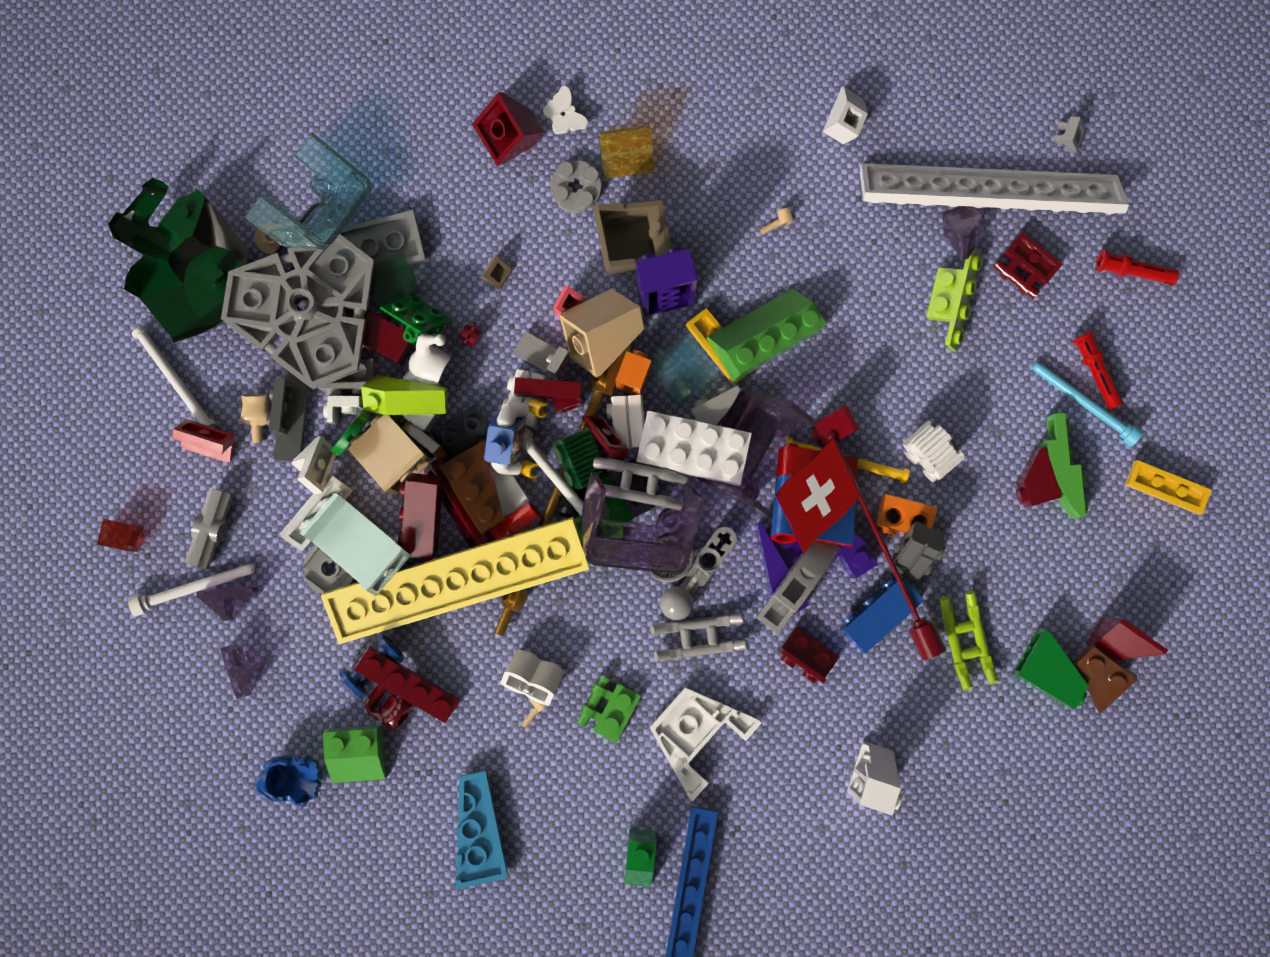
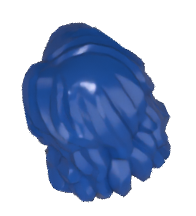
(290, 779)

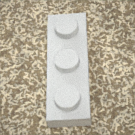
(292, 531)

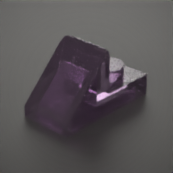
(221, 600)
(241, 677)

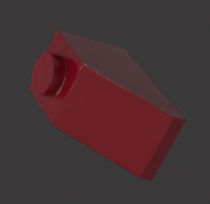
(839, 422)
(1037, 481)

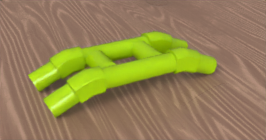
(981, 649)

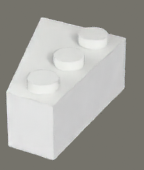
(876, 779)

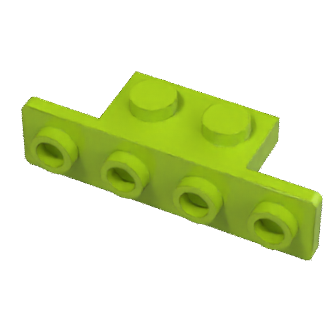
(952, 298)

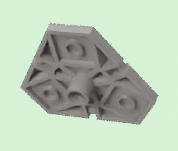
(319, 340)

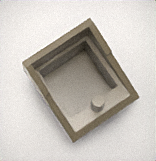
(630, 233)

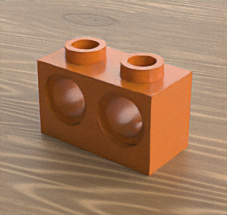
(633, 373)
(906, 511)

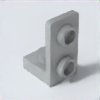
(542, 354)

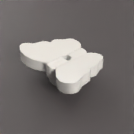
(561, 105)

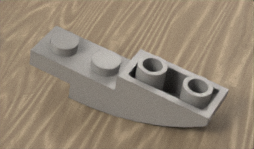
(715, 409)
(797, 585)

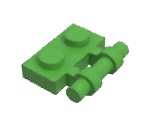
(616, 713)

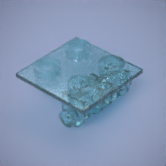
(683, 368)

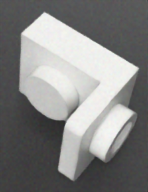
(347, 404)

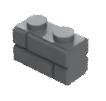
(918, 551)

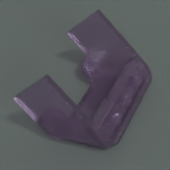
(763, 418)
(635, 545)

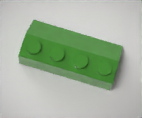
(766, 333)

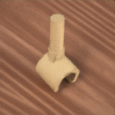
(784, 219)
(538, 707)

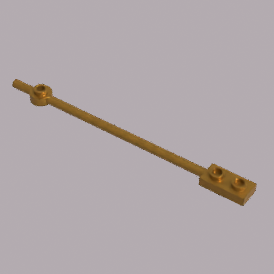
(601, 385)

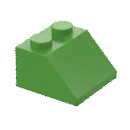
(355, 754)

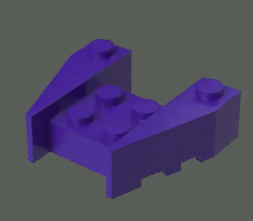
(780, 557)

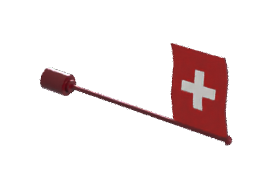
(819, 498)

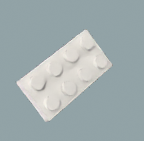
(693, 448)

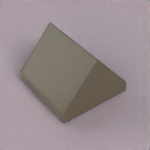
(496, 272)

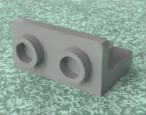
(352, 382)

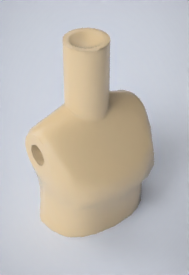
(255, 413)

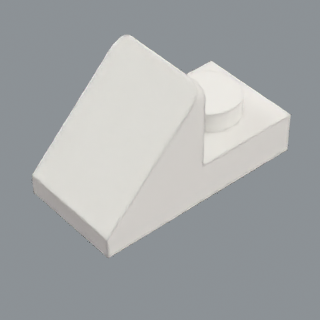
(315, 464)

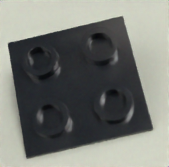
(462, 432)

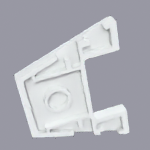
(688, 726)

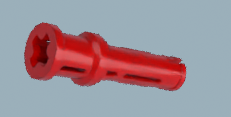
(1125, 265)
(1114, 398)

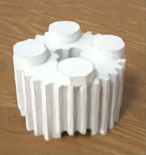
(932, 450)

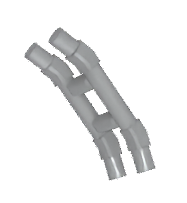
(653, 475)
(713, 645)

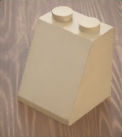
(601, 330)
(388, 453)

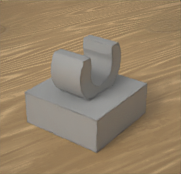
(1073, 134)

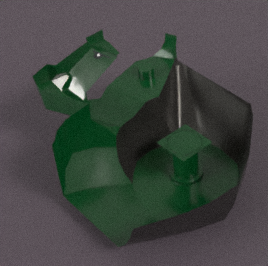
(182, 259)

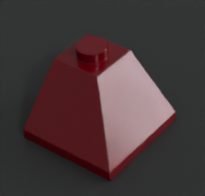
(507, 128)
(1124, 640)

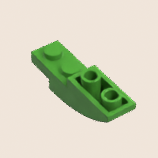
(1069, 477)

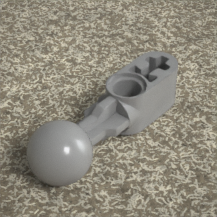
(678, 601)

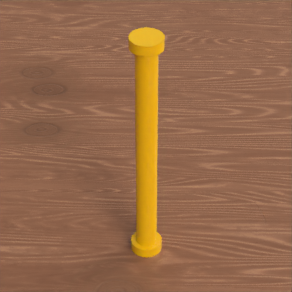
(865, 465)

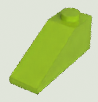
(403, 397)

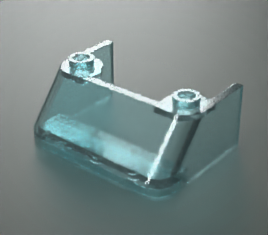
(335, 182)

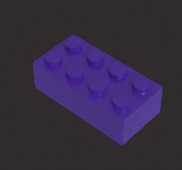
(666, 281)

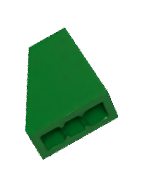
(1051, 671)
(640, 857)

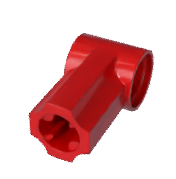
(517, 522)

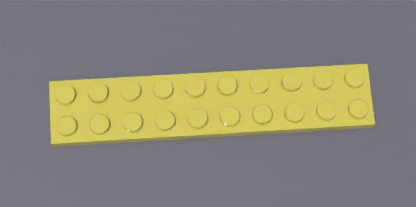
(458, 580)

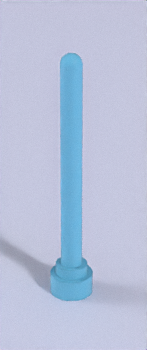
(1128, 433)

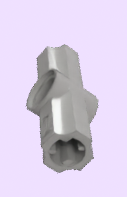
(209, 528)

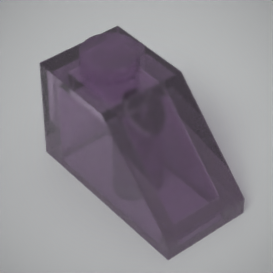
(963, 229)

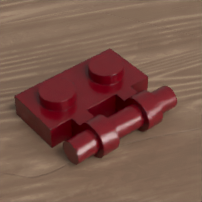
(1033, 260)

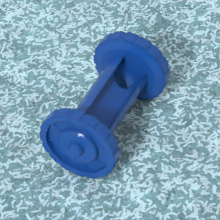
(356, 681)

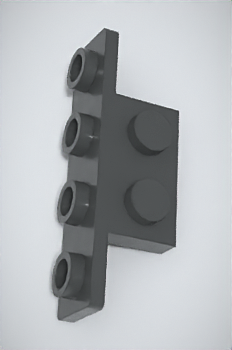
(288, 415)

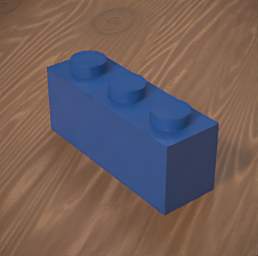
(879, 615)

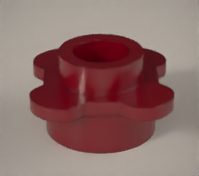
(470, 334)

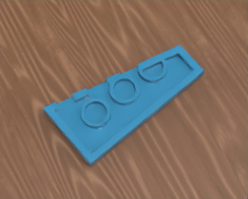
(480, 846)

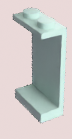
(355, 544)

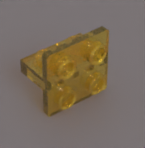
(627, 151)

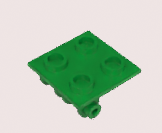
(417, 317)

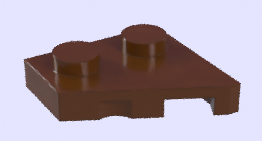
(1104, 676)

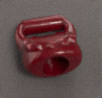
(392, 712)

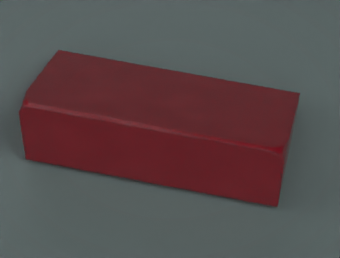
(606, 436)

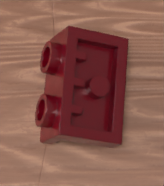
(807, 654)

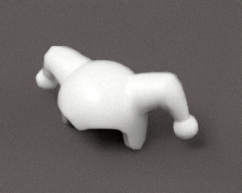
(427, 361)

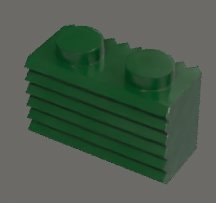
(577, 454)

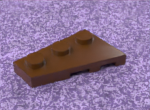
(475, 487)

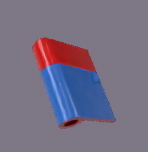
(789, 461)

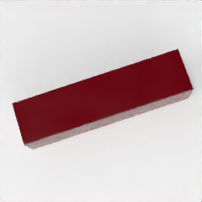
(547, 389)

